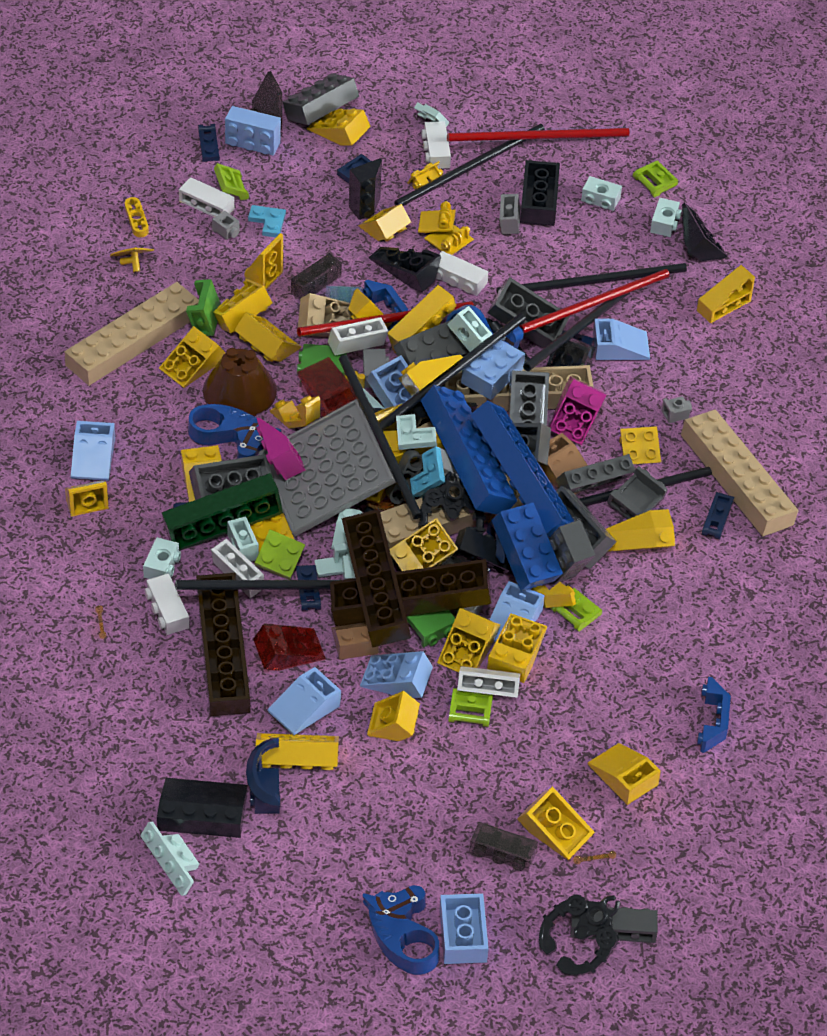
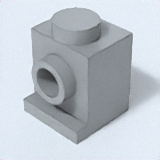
(225, 225)
(676, 409)

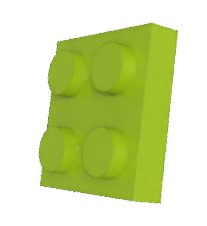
(279, 554)

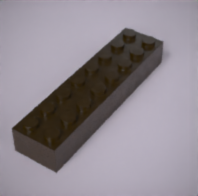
(376, 578)
(421, 591)
(223, 649)

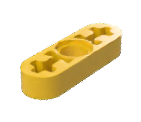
(138, 211)

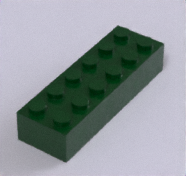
(208, 516)

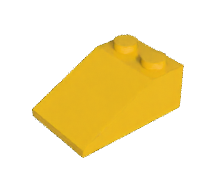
(268, 264)
(420, 375)
(197, 456)
(556, 823)

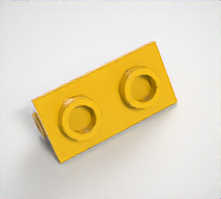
(430, 171)

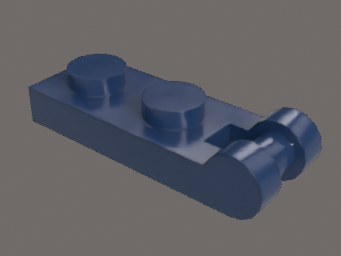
(208, 143)
(718, 515)
(308, 572)

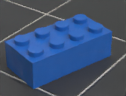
(527, 546)

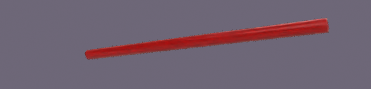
(539, 134)
(596, 300)
(387, 318)

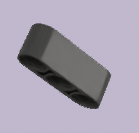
(406, 467)

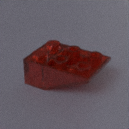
(329, 384)
(287, 646)

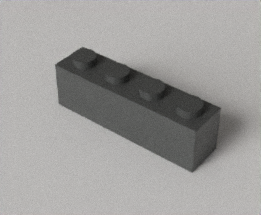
(629, 924)

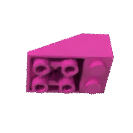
(576, 410)
(280, 451)

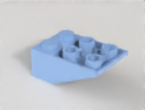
(619, 341)
(93, 450)
(521, 603)
(398, 673)
(306, 701)

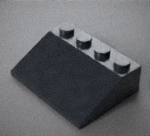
(202, 807)

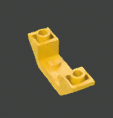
(307, 412)
(557, 596)

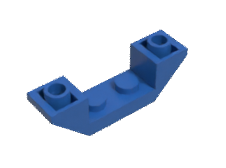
(378, 292)
(715, 695)

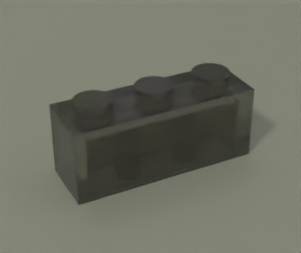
(316, 276)
(503, 847)

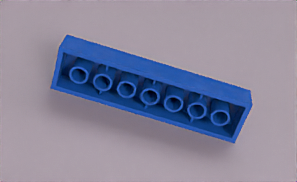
(467, 450)
(520, 465)

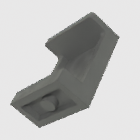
(637, 494)

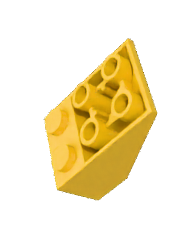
(341, 126)
(192, 358)
(424, 548)
(468, 641)
(517, 646)
(626, 772)

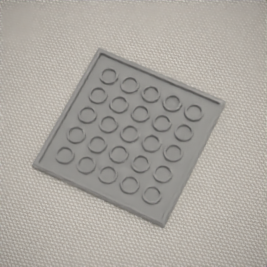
(340, 467)

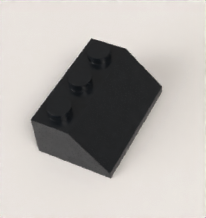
(365, 188)

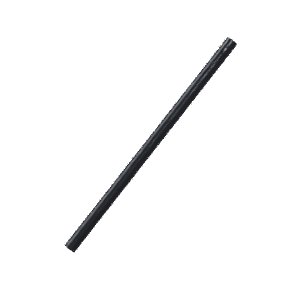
(462, 169)
(600, 278)
(570, 333)
(453, 370)
(380, 437)
(667, 481)
(253, 584)

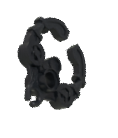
(450, 505)
(586, 928)

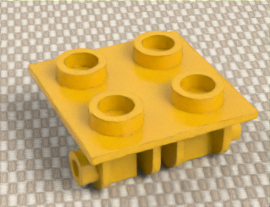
(437, 220)
(450, 241)
(641, 444)

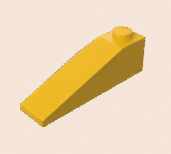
(644, 531)

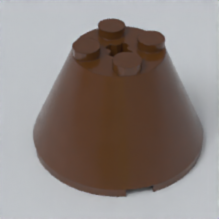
(240, 382)

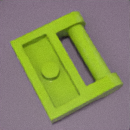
(659, 175)
(231, 181)
(583, 608)
(470, 702)

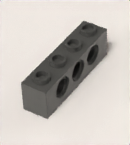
(597, 474)

